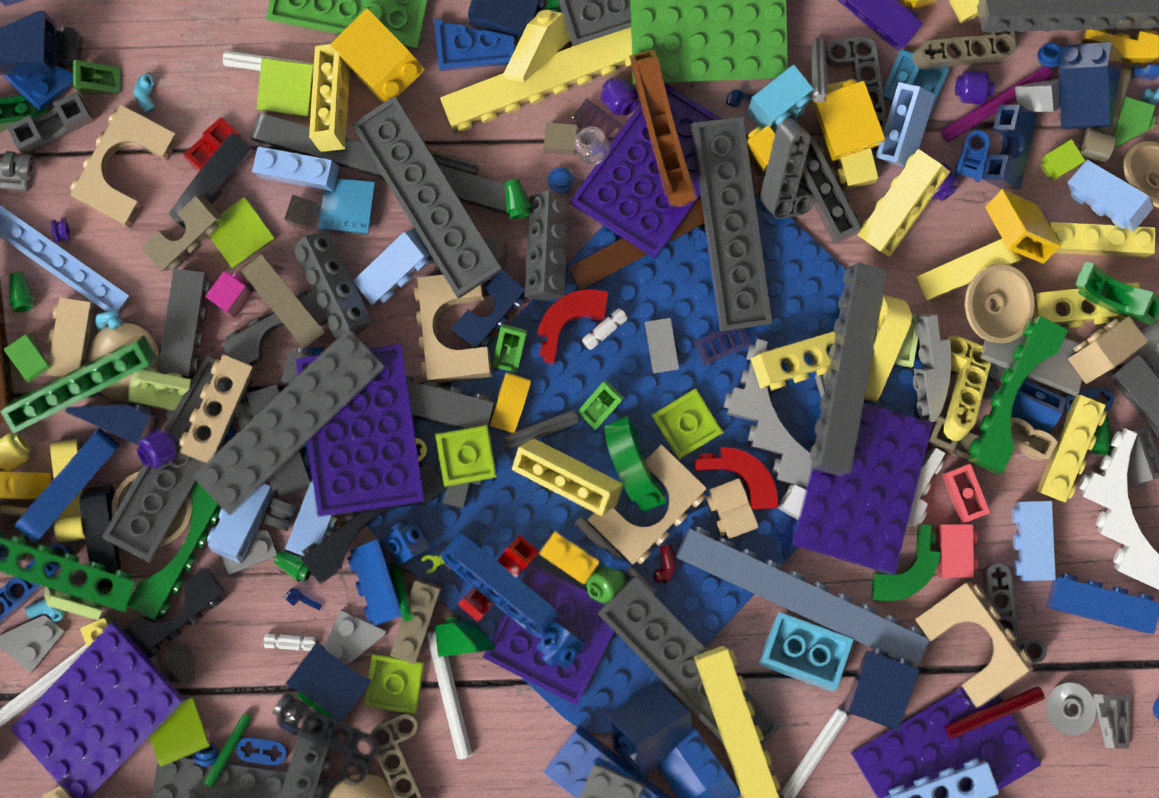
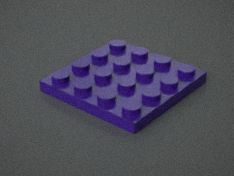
(577, 613)

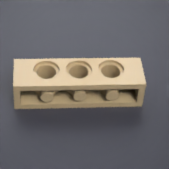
(222, 369)

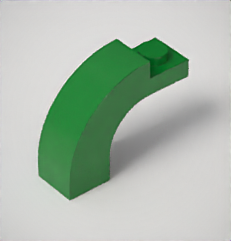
(1117, 296)
(631, 466)
(915, 577)

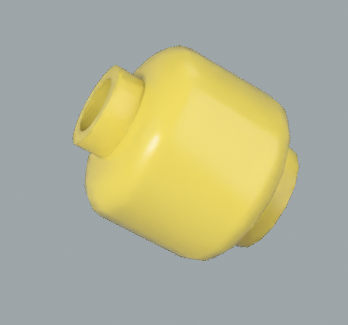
(13, 452)

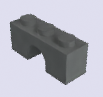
(36, 132)

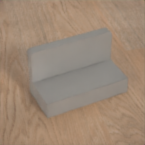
(1143, 458)

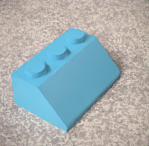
(806, 652)

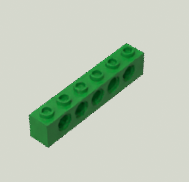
(79, 384)
(116, 598)

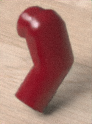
(669, 565)

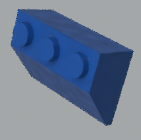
(375, 582)

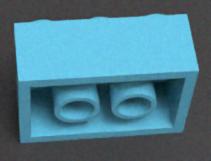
(780, 100)

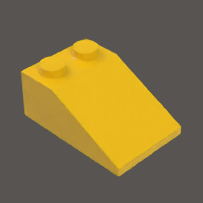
(377, 56)

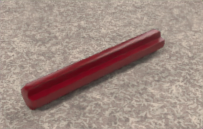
(994, 712)

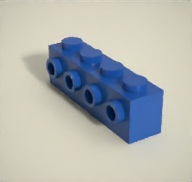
(1103, 605)

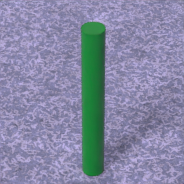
(401, 592)
(227, 750)

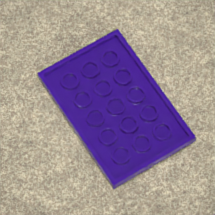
(627, 187)
(369, 448)
(867, 510)
(98, 713)
(924, 748)

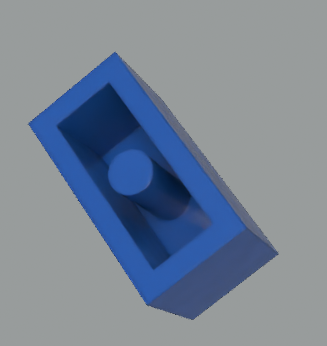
(1037, 406)

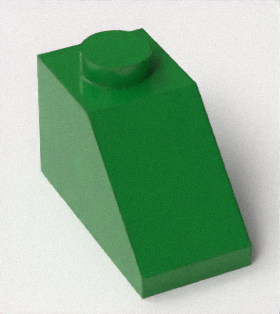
(460, 638)

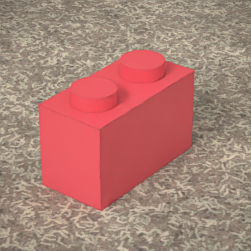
(965, 493)
(956, 551)

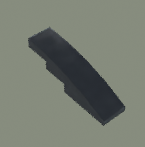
(214, 174)

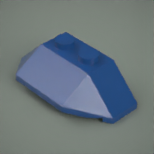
(696, 771)

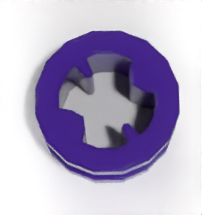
(60, 229)

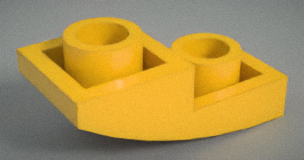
(510, 402)

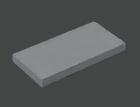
(1053, 371)

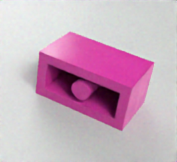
(229, 293)

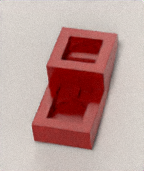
(209, 143)

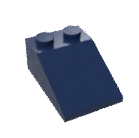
(1088, 84)
(119, 419)

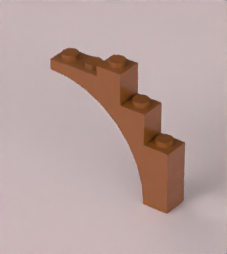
(661, 129)

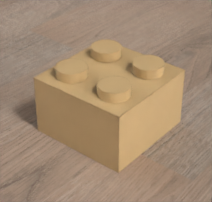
(1106, 348)

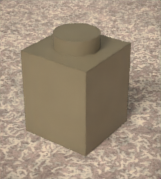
(560, 138)

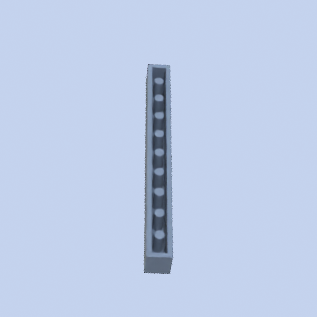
(801, 597)

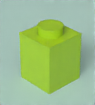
(1061, 160)

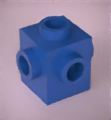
(405, 542)
(559, 646)

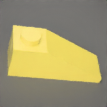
(539, 42)

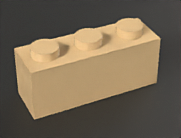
(70, 336)

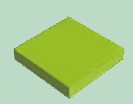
(285, 86)
(241, 233)
(687, 424)
(466, 455)
(394, 684)
(180, 734)

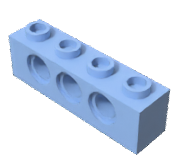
(979, 773)

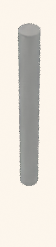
(599, 541)

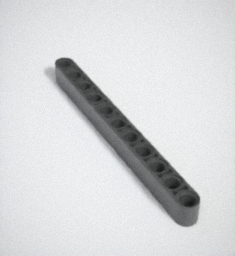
(296, 139)

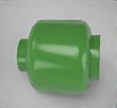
(605, 583)

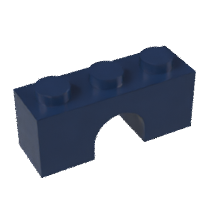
(1016, 129)
(477, 330)

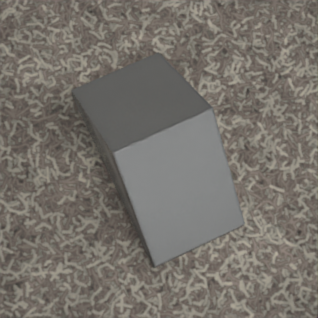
(1039, 96)

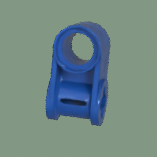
(972, 161)

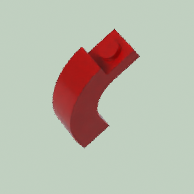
(568, 308)
(754, 474)
(515, 560)

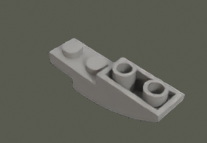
(934, 377)

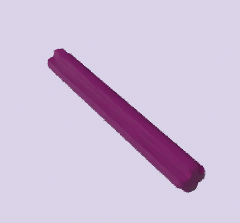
(991, 106)

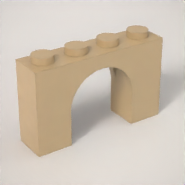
(124, 130)
(440, 362)
(682, 491)
(1008, 661)

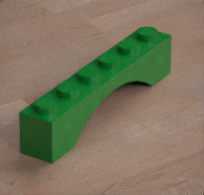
(995, 442)
(154, 593)

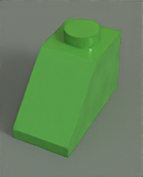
(1133, 120)

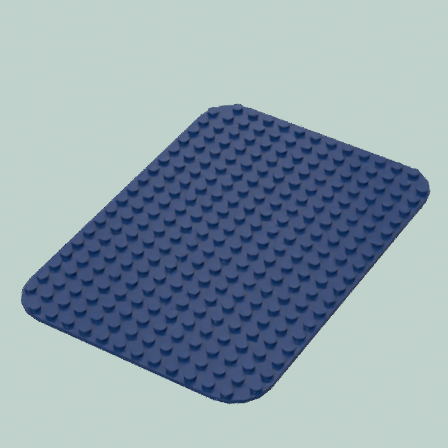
(678, 285)

